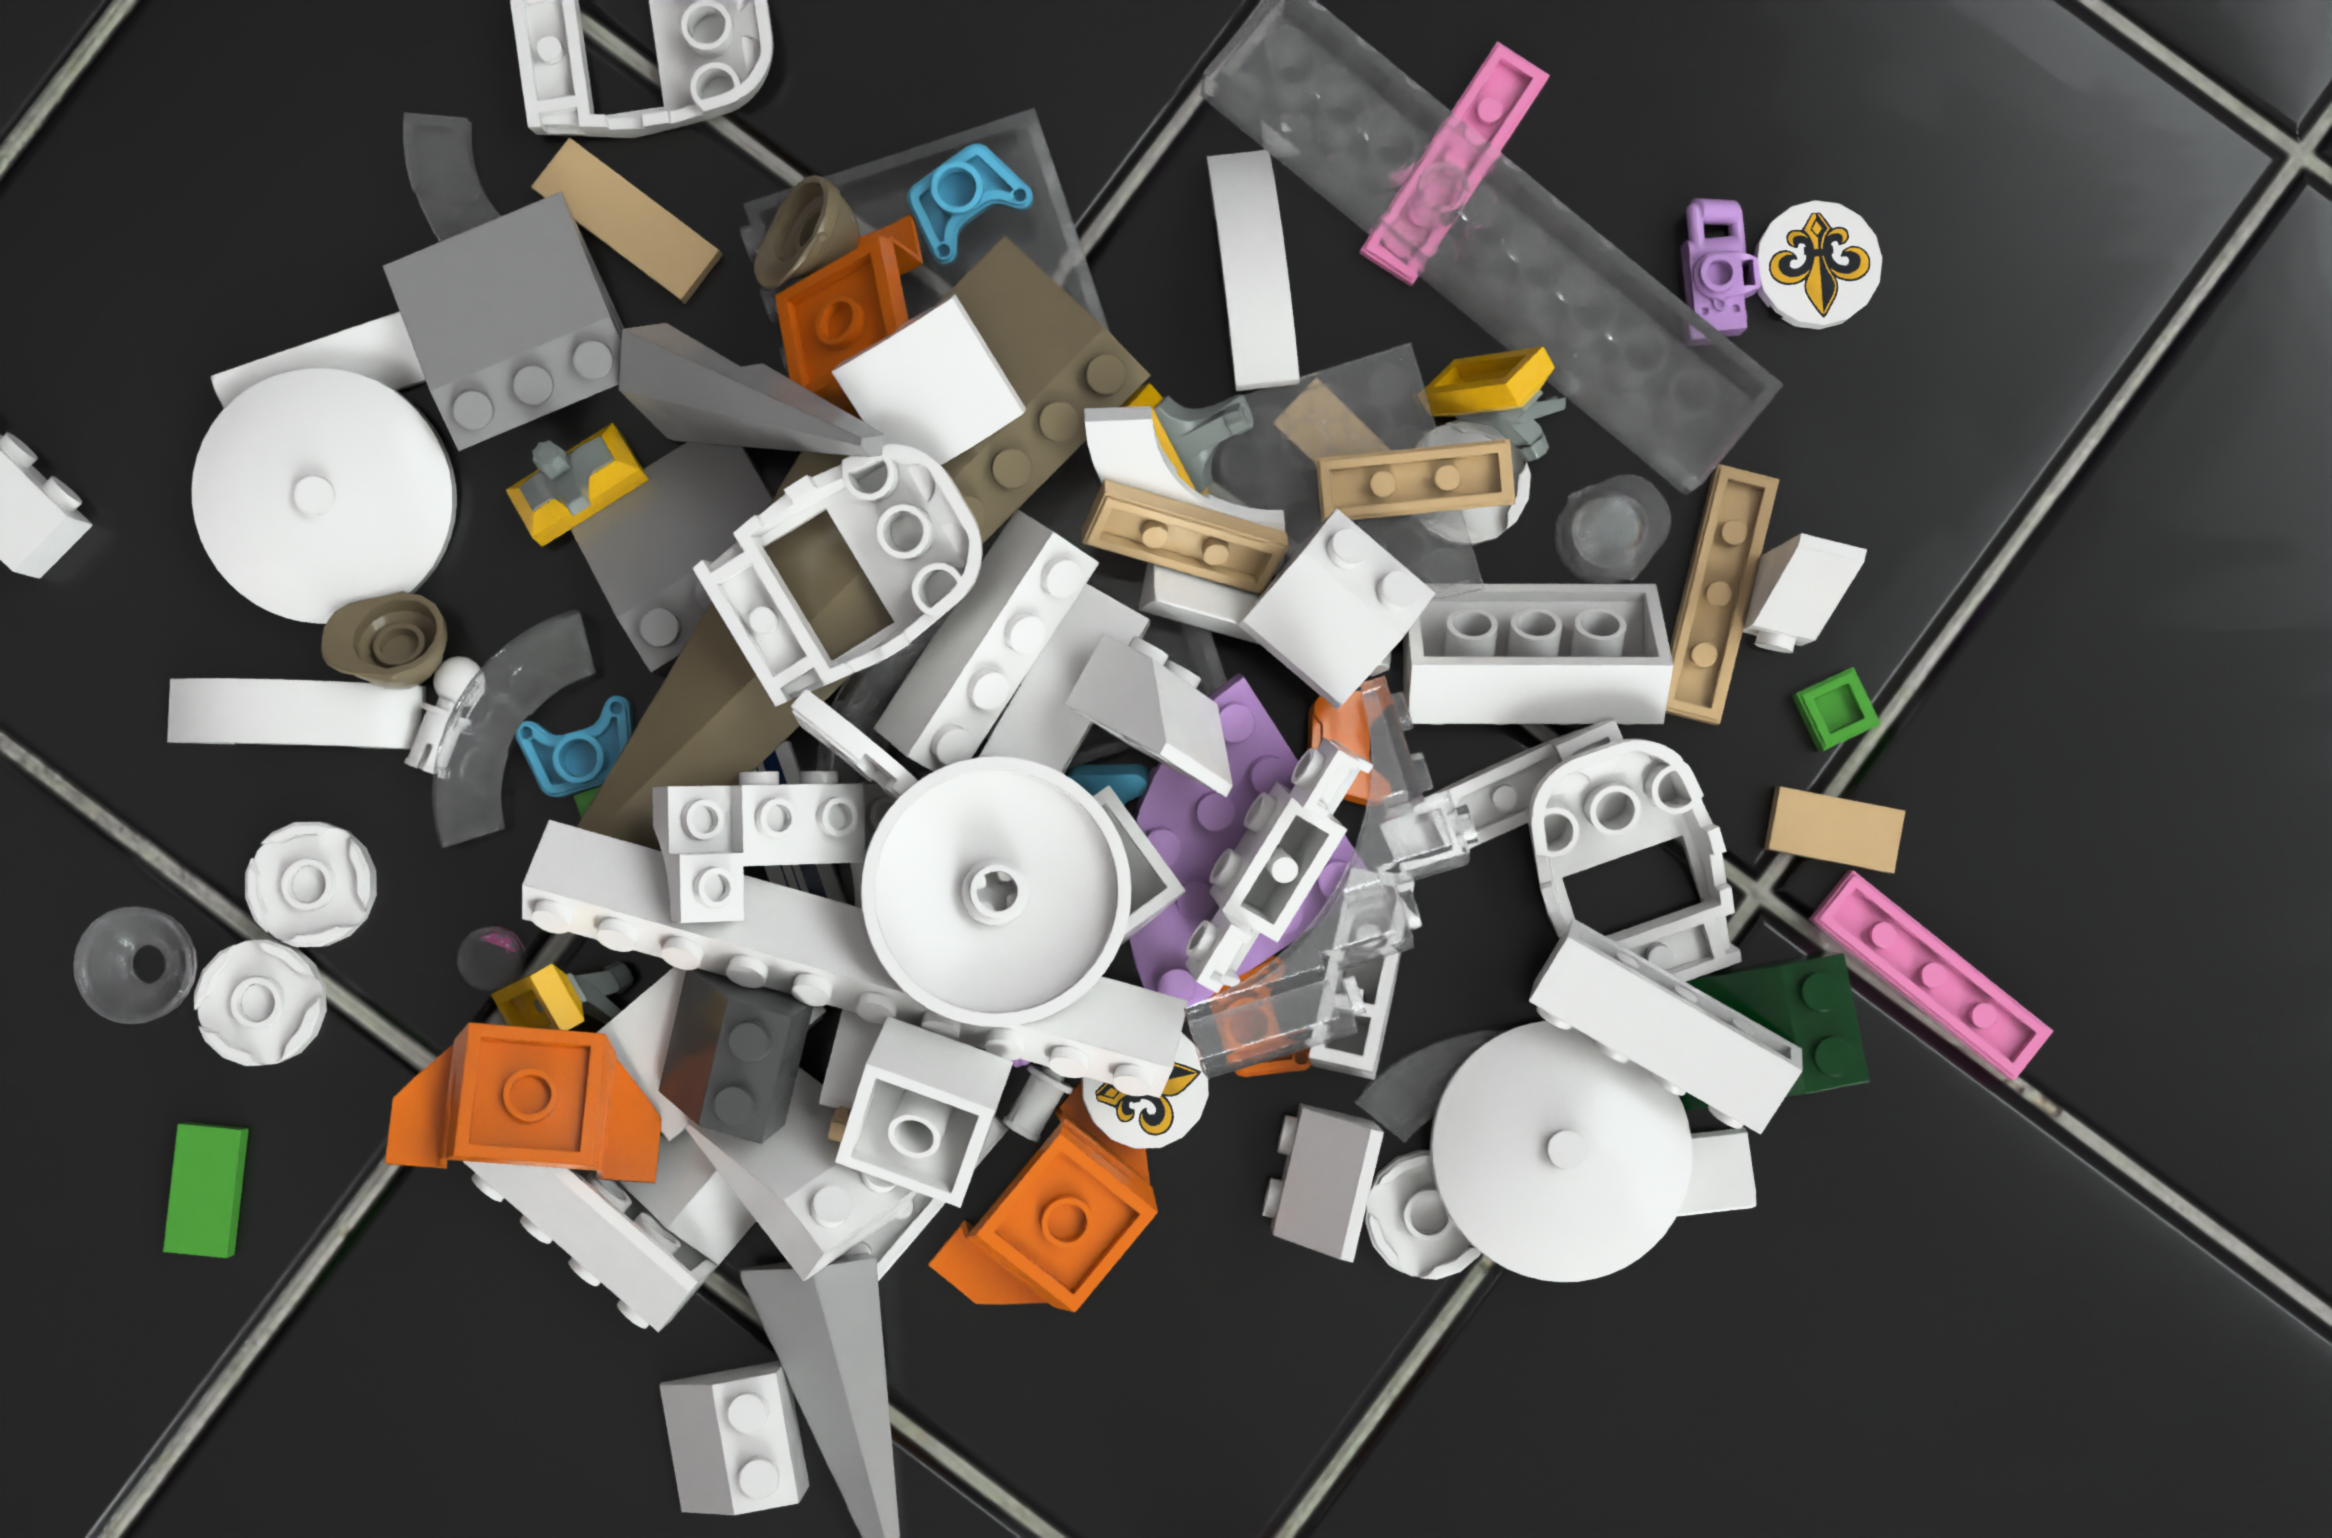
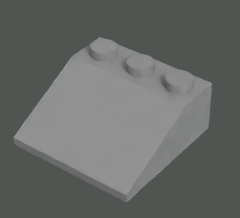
(509, 320)
(659, 531)

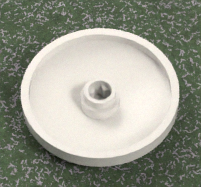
(323, 493)
(996, 891)
(1559, 1155)

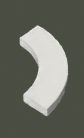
(1129, 453)
(851, 745)

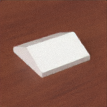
(693, 1199)

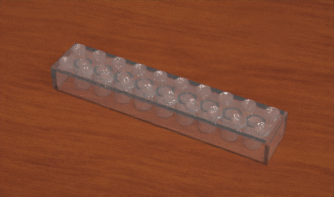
(1488, 237)

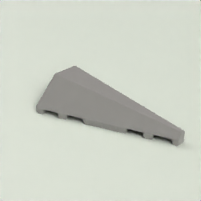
(711, 400)
(835, 1364)

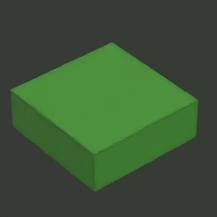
(1836, 709)

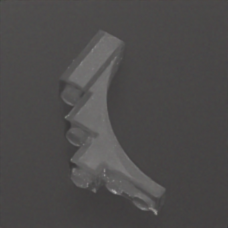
(1403, 838)

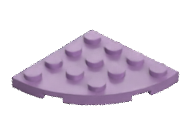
(1196, 825)

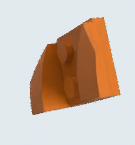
(847, 308)
(527, 1102)
(1056, 1221)

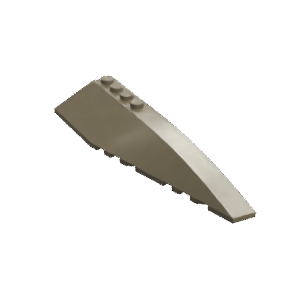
(712, 707)

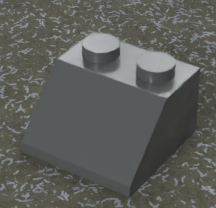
(734, 1055)

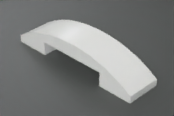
(1253, 270)
(293, 713)
(1502, 791)

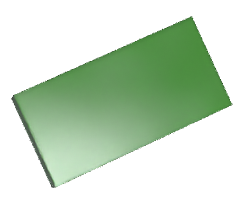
(205, 1189)

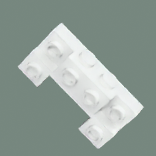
(720, 829)
(1274, 862)

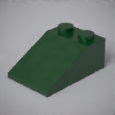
(1805, 1003)

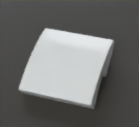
(931, 384)

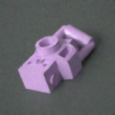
(1715, 266)

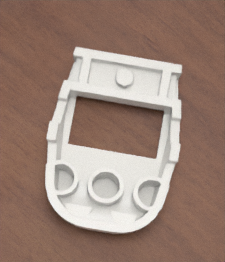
(707, 59)
(905, 532)
(1621, 803)

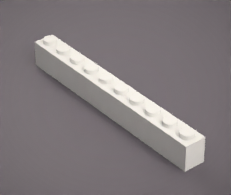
(825, 958)

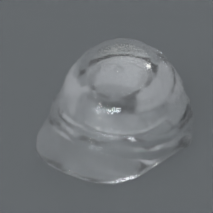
(1612, 529)

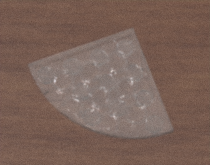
(1343, 411)

